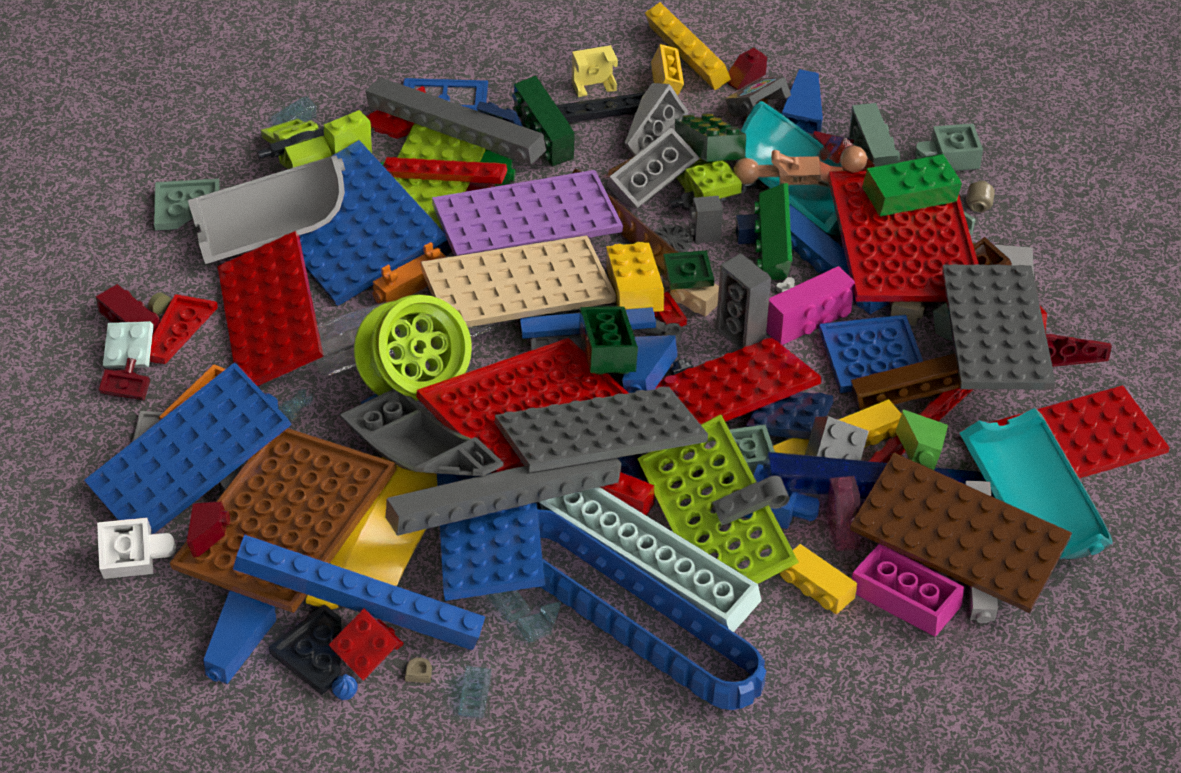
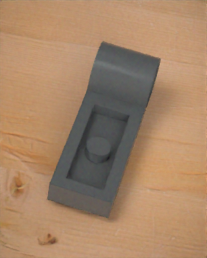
(752, 498)

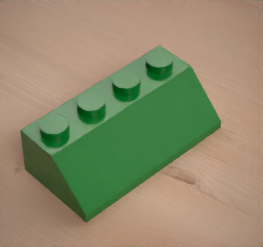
(773, 232)

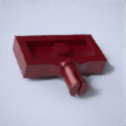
(125, 382)

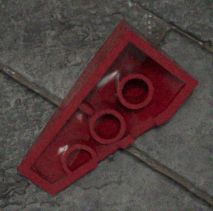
(1074, 351)

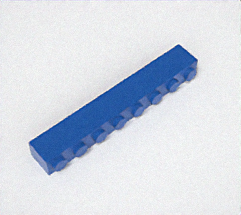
(821, 251)

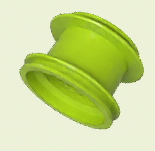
(441, 342)

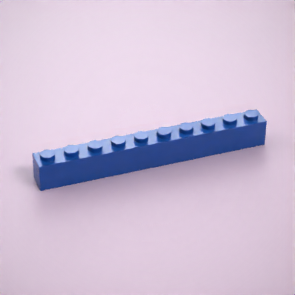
(358, 592)

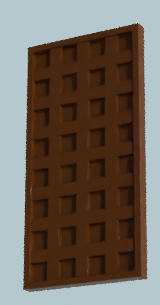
(961, 532)

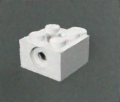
(133, 539)

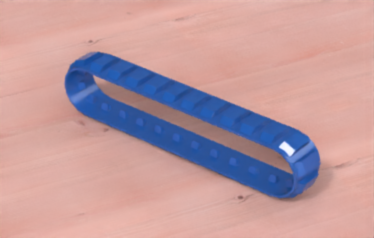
(642, 642)

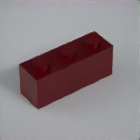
(122, 307)

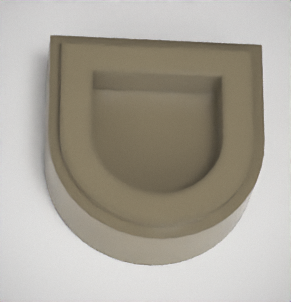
(418, 671)

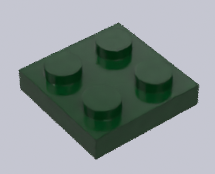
(688, 270)

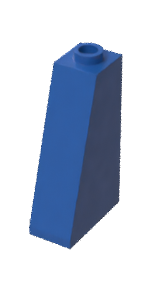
(804, 104)
(653, 361)
(236, 635)

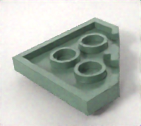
(172, 201)

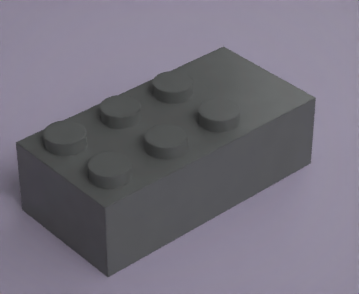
(742, 301)

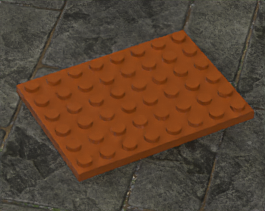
(297, 497)

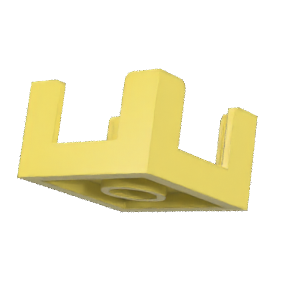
(593, 67)

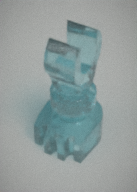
(291, 407)

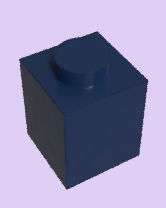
(745, 229)

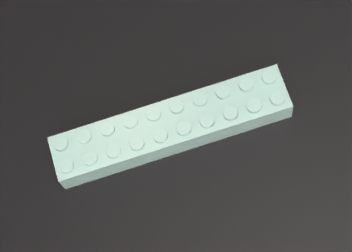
(661, 554)

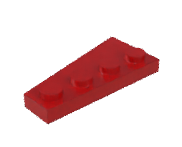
(178, 324)

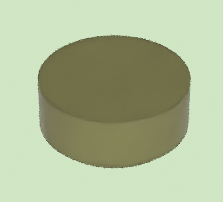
(159, 303)

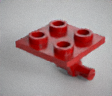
(365, 643)

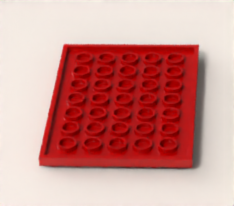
(898, 253)
(526, 381)

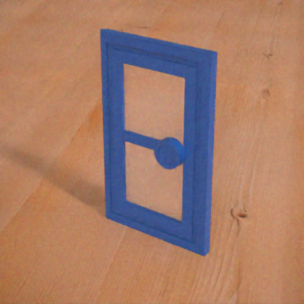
(462, 92)

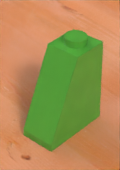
(921, 438)

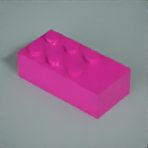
(809, 305)
(908, 589)

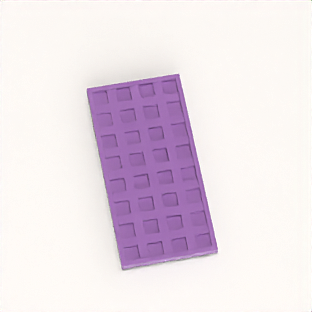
(527, 213)

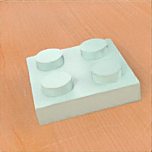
(128, 341)

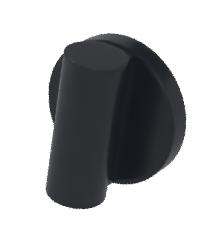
(680, 366)

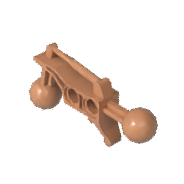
(799, 169)

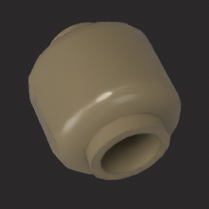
(980, 196)

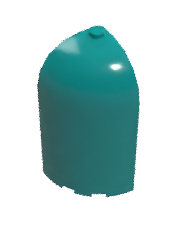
(771, 131)
(1035, 476)

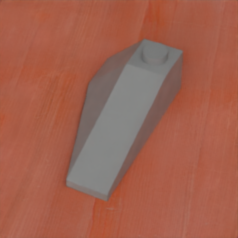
(654, 116)

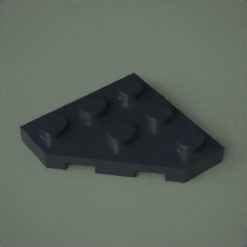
(307, 649)

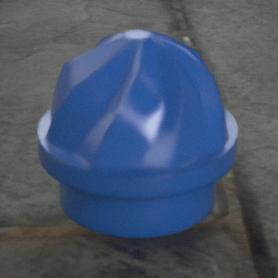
(344, 687)

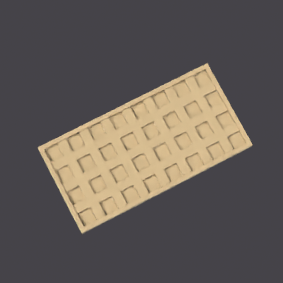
(520, 281)

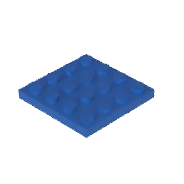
(868, 347)

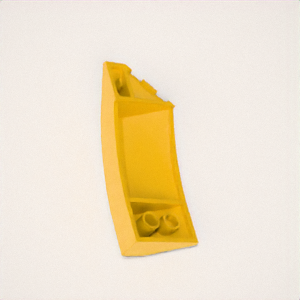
(373, 545)

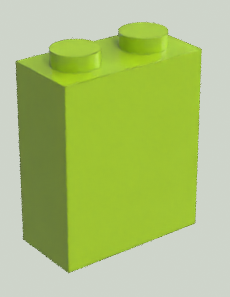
(347, 131)

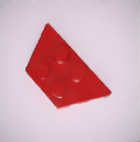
(389, 124)

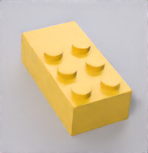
(635, 276)

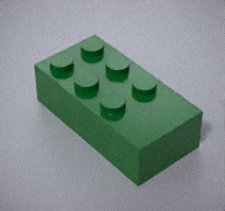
(911, 185)

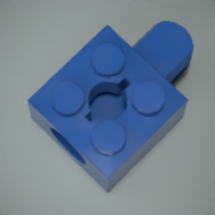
(798, 505)

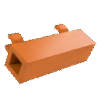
(405, 279)

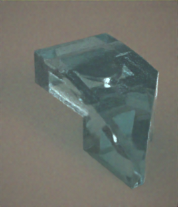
(540, 624)

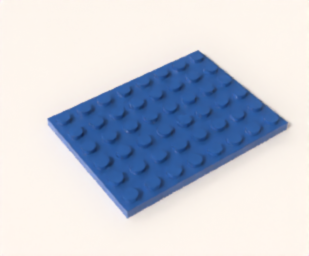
(371, 230)

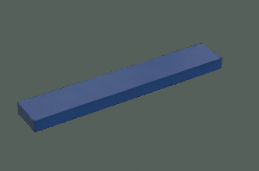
(569, 323)

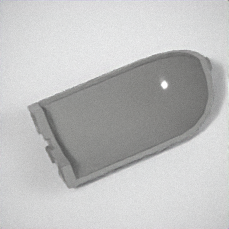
(268, 208)

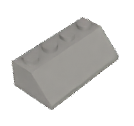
(652, 169)

